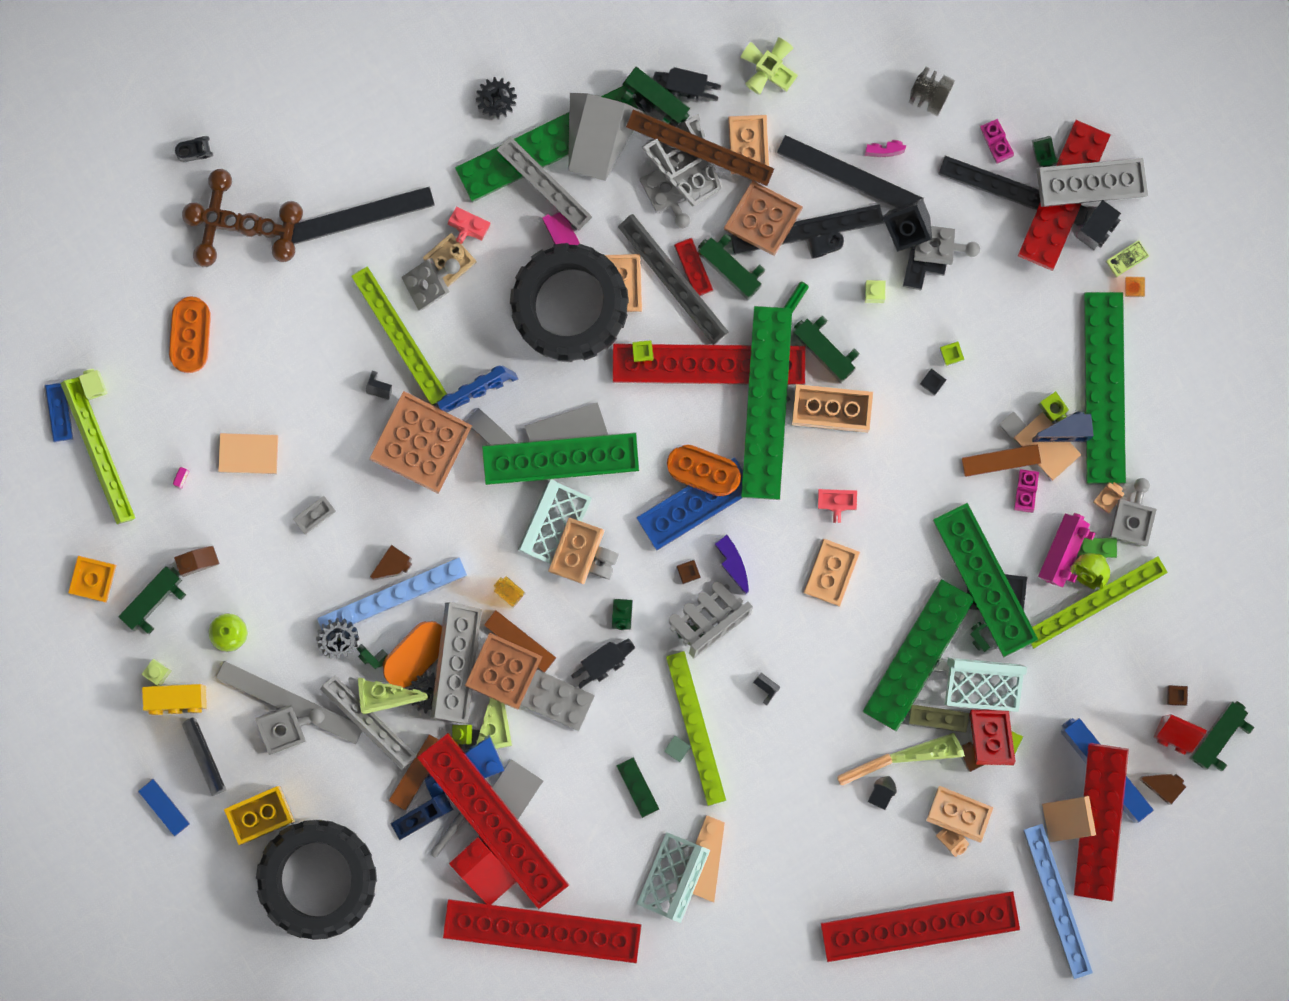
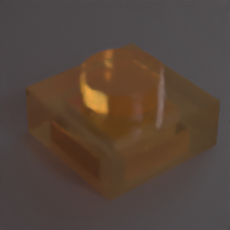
(1134, 286)

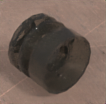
(931, 91)

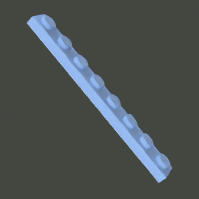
(398, 593)
(1058, 901)

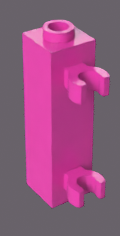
(1065, 549)

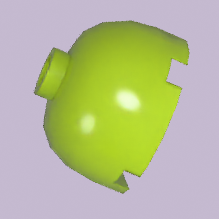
(1092, 570)
(228, 632)

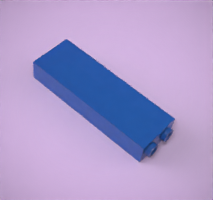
(1080, 737)

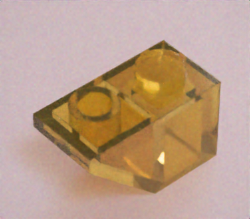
(508, 591)

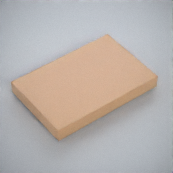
(749, 137)
(630, 270)
(248, 453)
(1054, 455)
(576, 550)
(831, 572)
(959, 814)
(1069, 819)

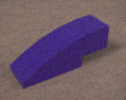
(733, 564)

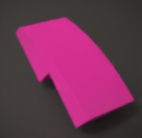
(996, 141)
(892, 149)
(1026, 490)

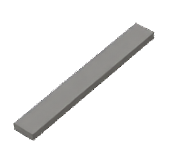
(282, 698)

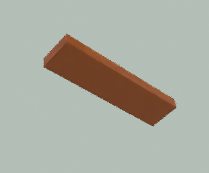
(1001, 460)
(507, 630)
(412, 779)

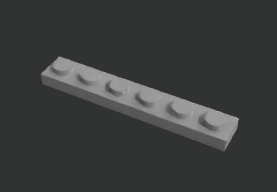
(544, 183)
(368, 723)

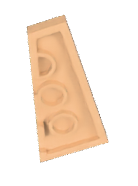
(710, 838)

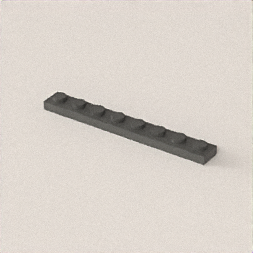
(673, 279)

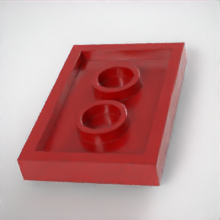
(992, 737)

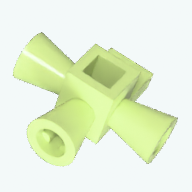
(769, 66)

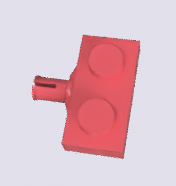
(468, 225)
(837, 501)

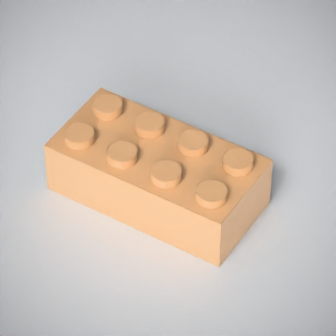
(832, 408)

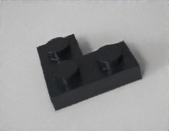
(916, 271)

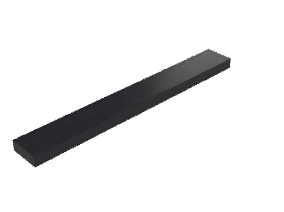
(845, 173)
(997, 185)
(362, 215)
(822, 225)

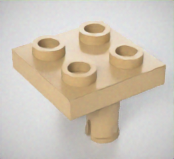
(451, 249)

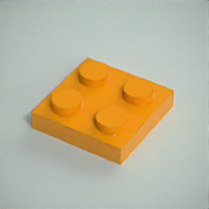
(92, 579)

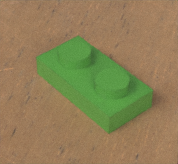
(1105, 546)

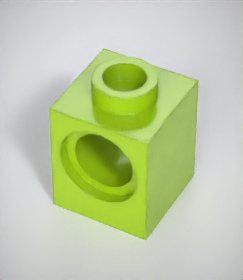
(1054, 398)

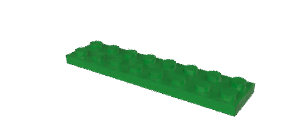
(560, 458)
(985, 580)
(918, 655)

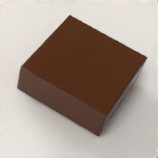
(688, 571)
(1177, 695)

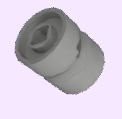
(606, 556)

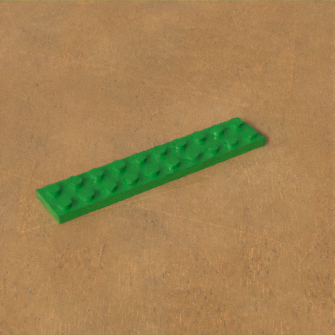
(544, 144)
(1105, 387)
(767, 403)

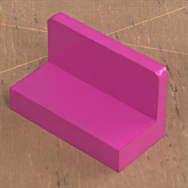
(560, 229)

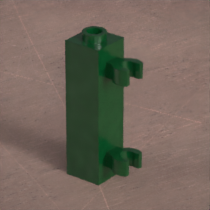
(655, 96)
(730, 268)
(824, 350)
(150, 598)
(1219, 735)

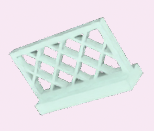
(541, 513)
(984, 667)
(685, 885)

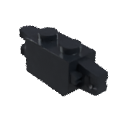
(687, 84)
(603, 660)

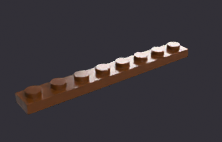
(700, 147)

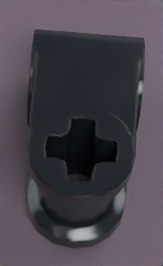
(195, 149)
(821, 245)

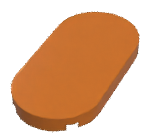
(190, 334)
(703, 470)
(413, 654)

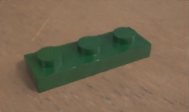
(637, 787)

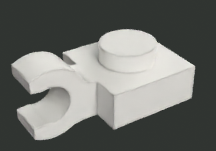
(944, 667)

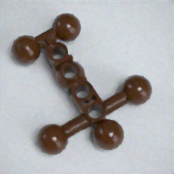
(195, 214)

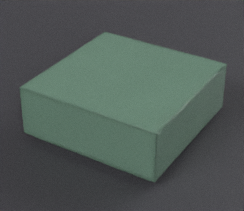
(677, 748)

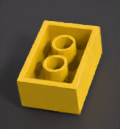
(174, 699)
(259, 815)

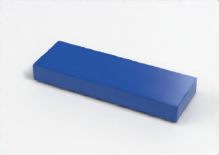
(59, 413)
(164, 807)

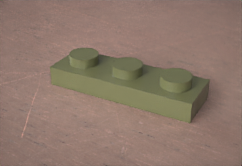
(939, 718)

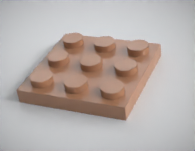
(763, 218)
(503, 671)

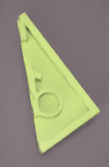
(379, 696)
(496, 725)
(939, 748)

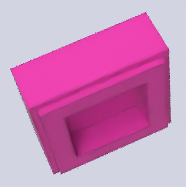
(180, 477)

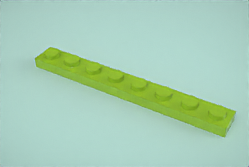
(399, 335)
(98, 451)
(1098, 600)
(696, 728)

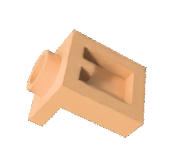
(1109, 497)
(953, 841)

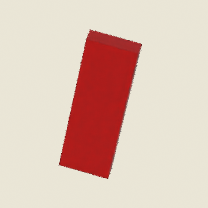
(693, 266)

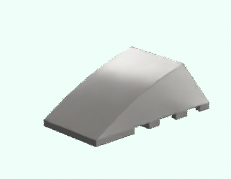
(596, 133)
(689, 174)

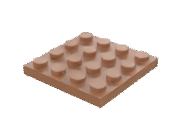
(420, 442)

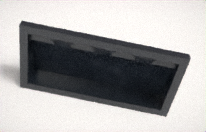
(203, 756)

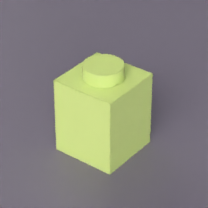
(875, 291)
(92, 384)
(156, 672)

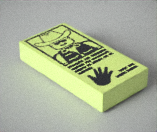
(1127, 258)

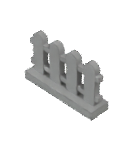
(720, 616)

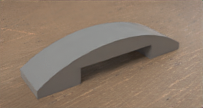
(488, 429)

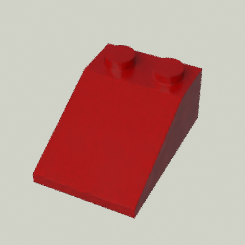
(1179, 734)
(482, 871)

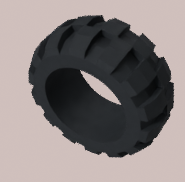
(538, 271)
(271, 890)

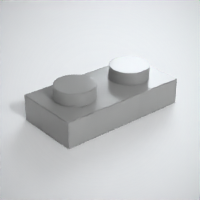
(314, 515)

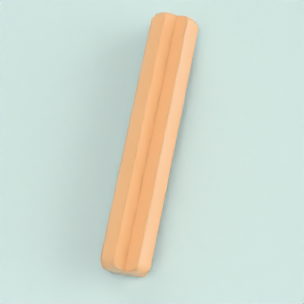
(864, 769)

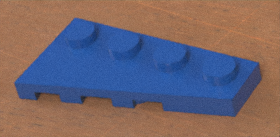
(477, 388)
(484, 758)

